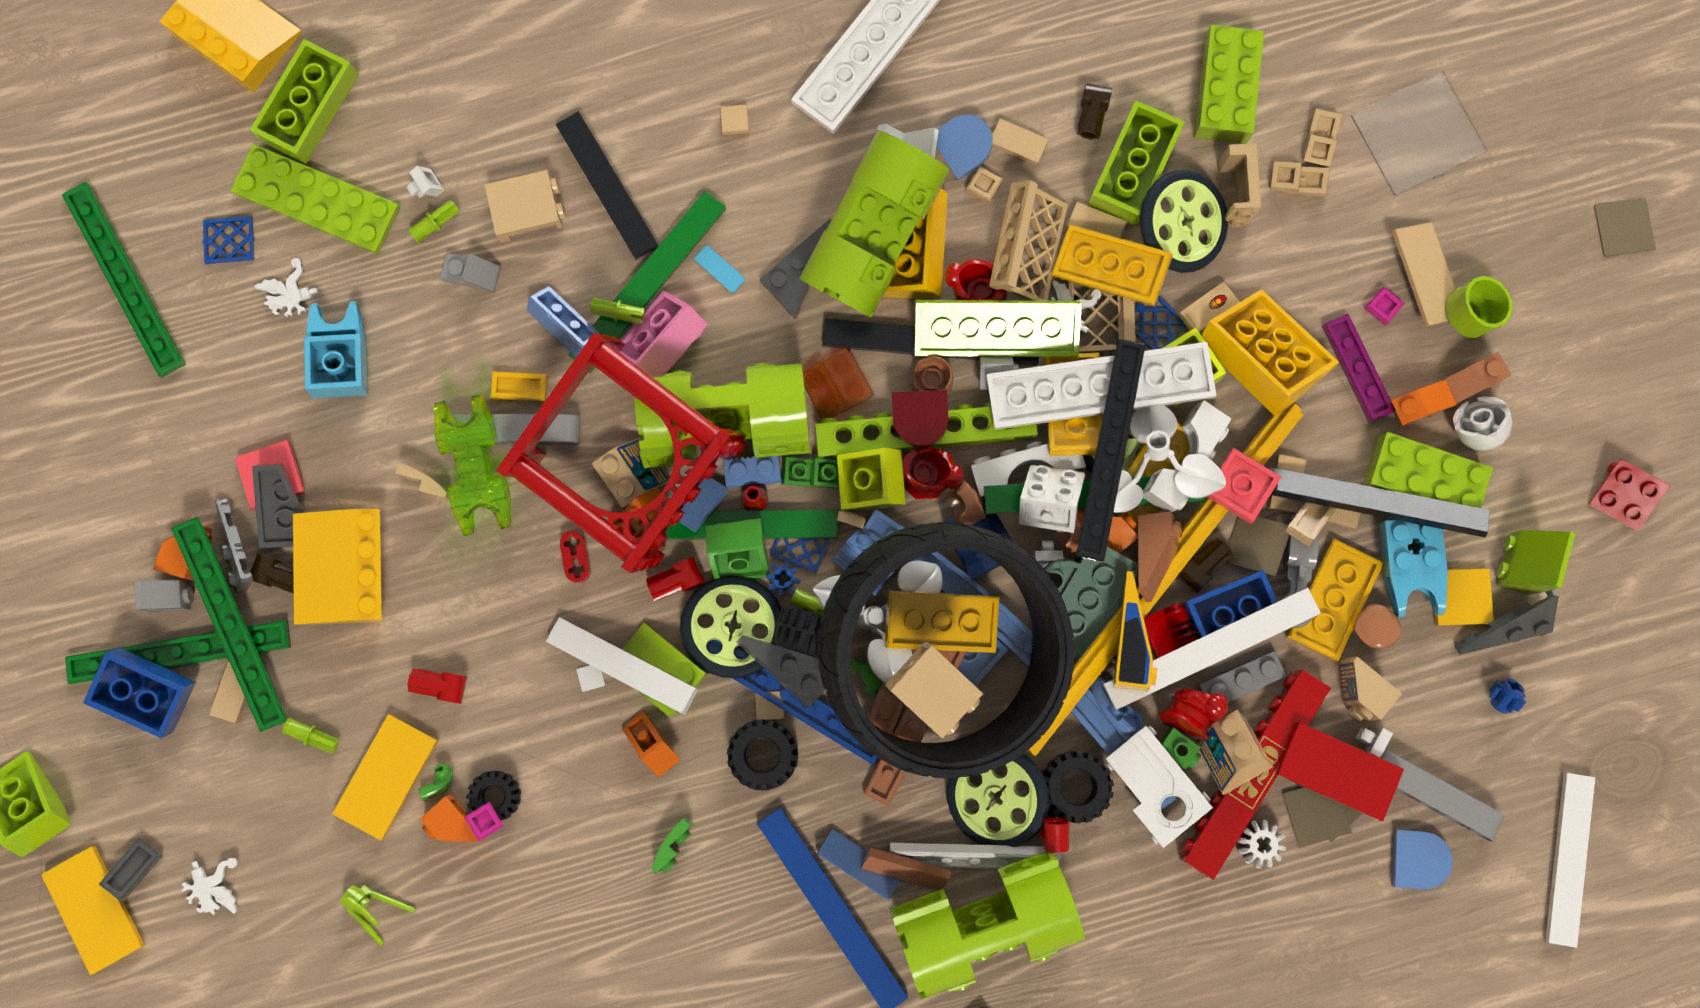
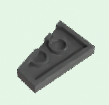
(274, 505)

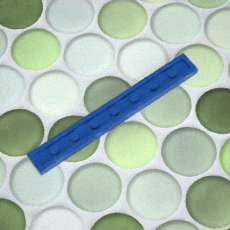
(818, 716)
(832, 910)

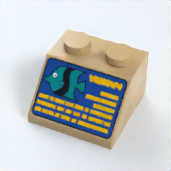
(626, 475)
(1365, 690)
(1233, 752)

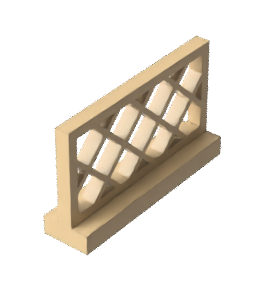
(1015, 237)
(1125, 319)

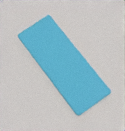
(719, 269)

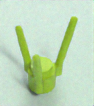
(357, 901)

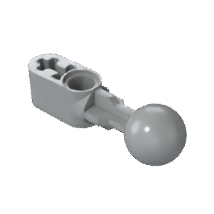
(1300, 563)

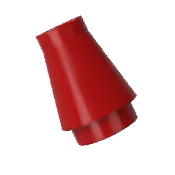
(754, 504)

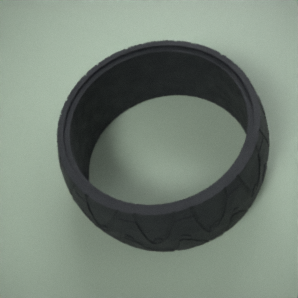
(1033, 706)

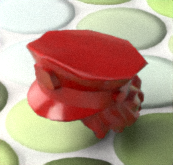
(972, 281)
(930, 472)
(1194, 712)

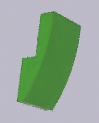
(810, 472)
(665, 856)

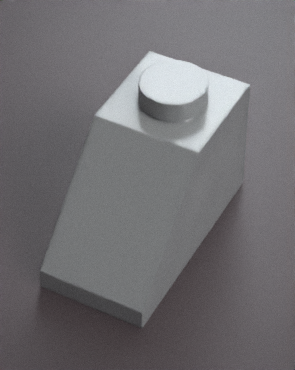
(163, 596)

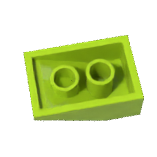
(1535, 560)
(658, 652)
(28, 807)

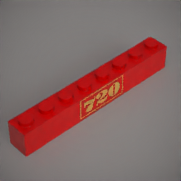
(1232, 812)

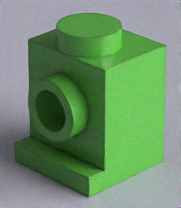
(1172, 740)

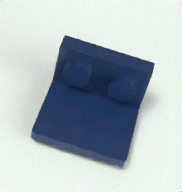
(977, 562)

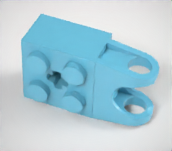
(335, 344)
(1409, 571)

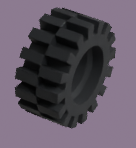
(500, 779)

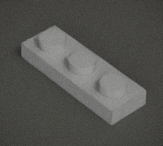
(1246, 677)

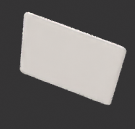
(590, 678)

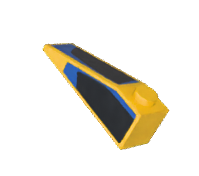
(1134, 653)

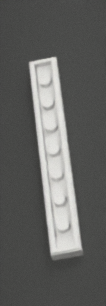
(1222, 644)

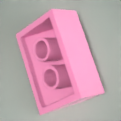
(664, 335)

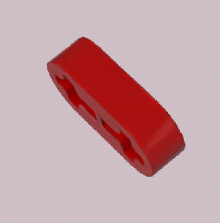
(568, 557)

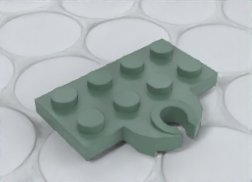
(1091, 593)

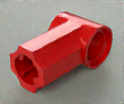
(682, 577)
(444, 686)
(1055, 834)

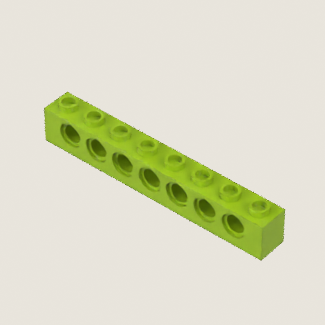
(968, 435)

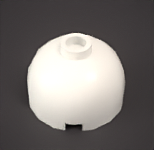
(1483, 423)

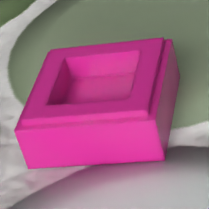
(1384, 306)
(484, 821)

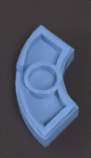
(1124, 718)

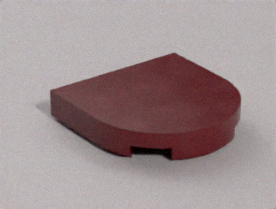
(920, 416)

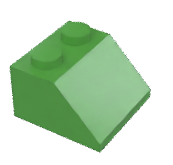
(737, 549)

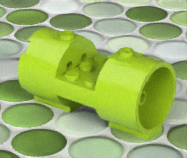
(874, 222)
(766, 409)
(1030, 911)

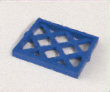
(229, 258)
(1170, 337)
(822, 550)

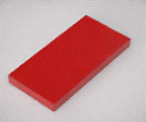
(1339, 771)

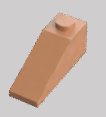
(1477, 378)
(1156, 549)

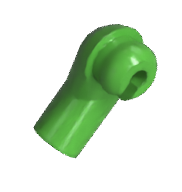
(871, 681)
(440, 783)

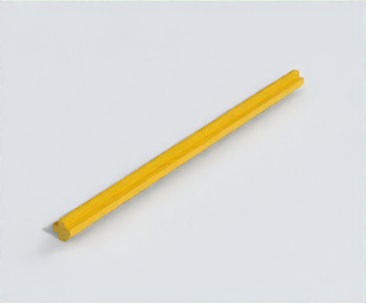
(1193, 536)

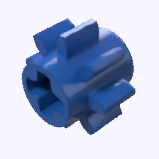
(777, 573)
(1507, 696)

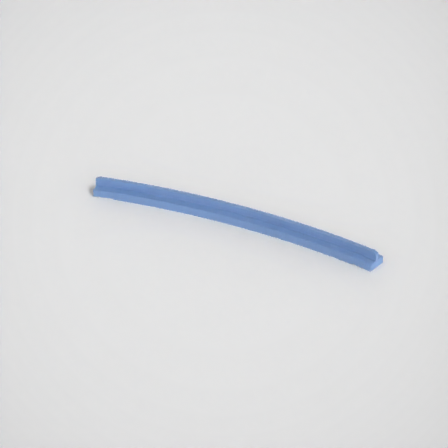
(1012, 634)

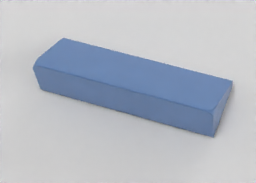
(560, 319)
(849, 857)

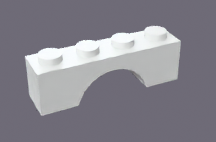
(1203, 430)
(997, 470)

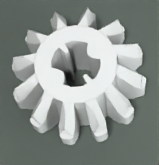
(1270, 841)

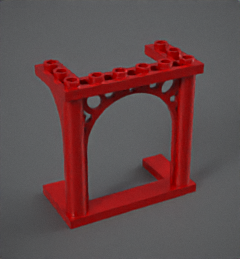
(714, 442)

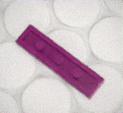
(1358, 368)

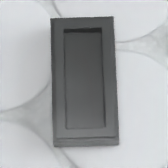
(130, 870)

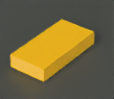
(519, 386)

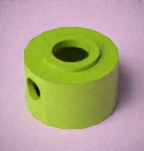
(1488, 299)

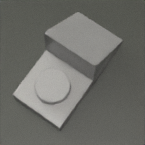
(470, 272)

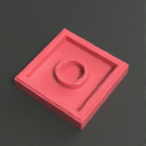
(274, 454)
(1246, 486)

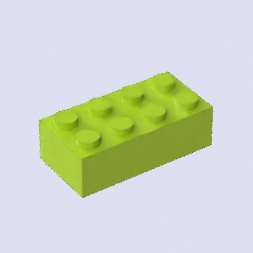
(1229, 84)
(304, 101)
(1136, 162)
(1426, 471)

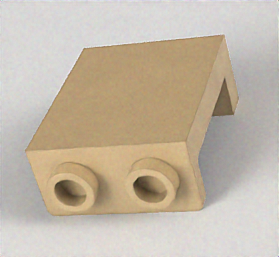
(1244, 162)
(524, 204)
(934, 690)

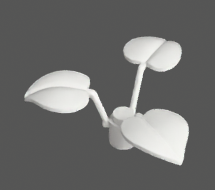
(1196, 476)
(912, 577)

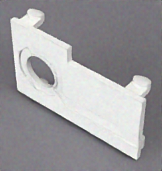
(1152, 778)

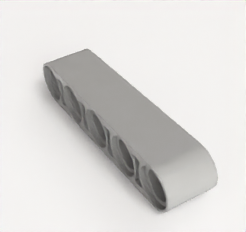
(509, 427)
(1446, 799)

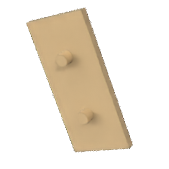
(1425, 270)

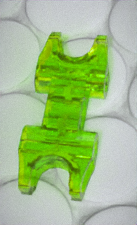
(468, 446)

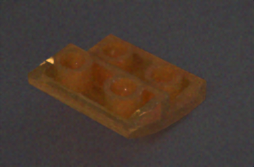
(836, 384)

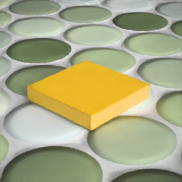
(1467, 598)

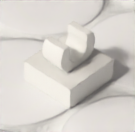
(424, 183)
(1047, 554)
(1375, 741)

